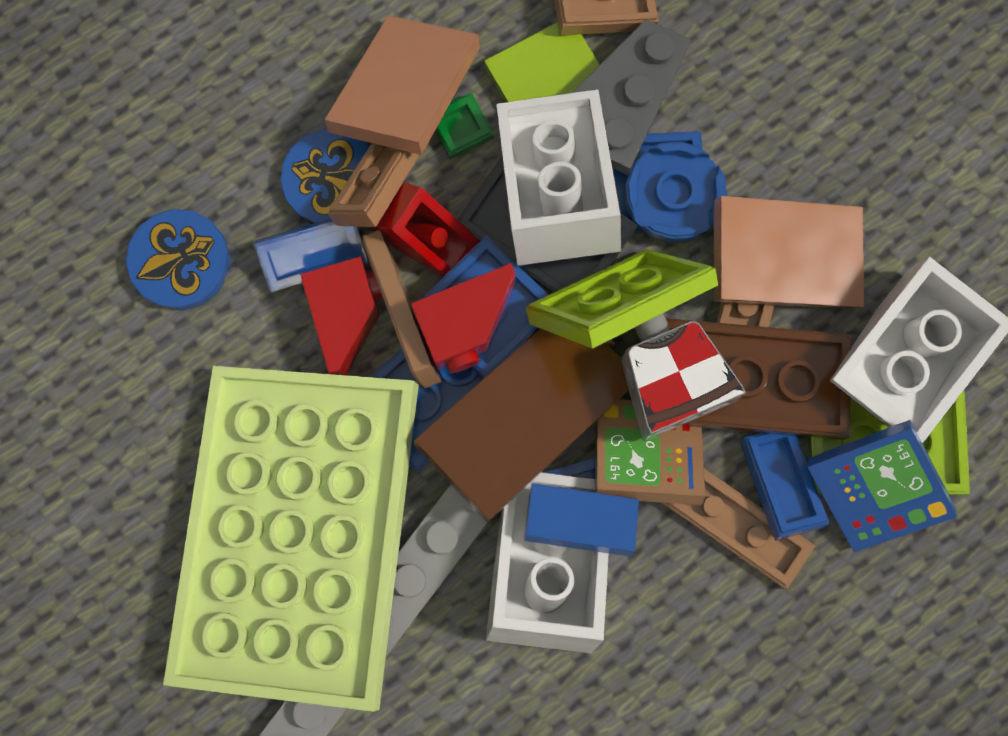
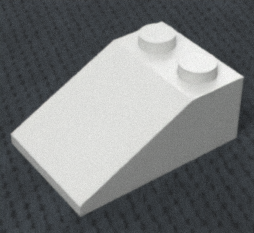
(559, 178)
(921, 348)
(544, 590)

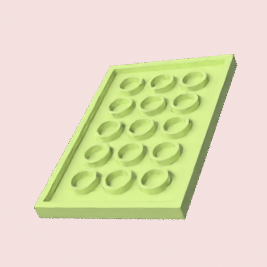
(293, 537)

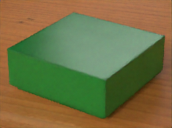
(463, 127)

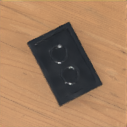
(490, 216)

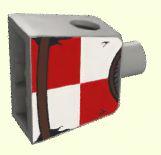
(676, 376)

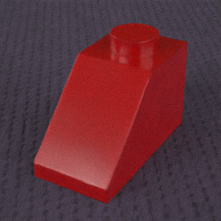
(425, 230)
(342, 309)
(464, 318)

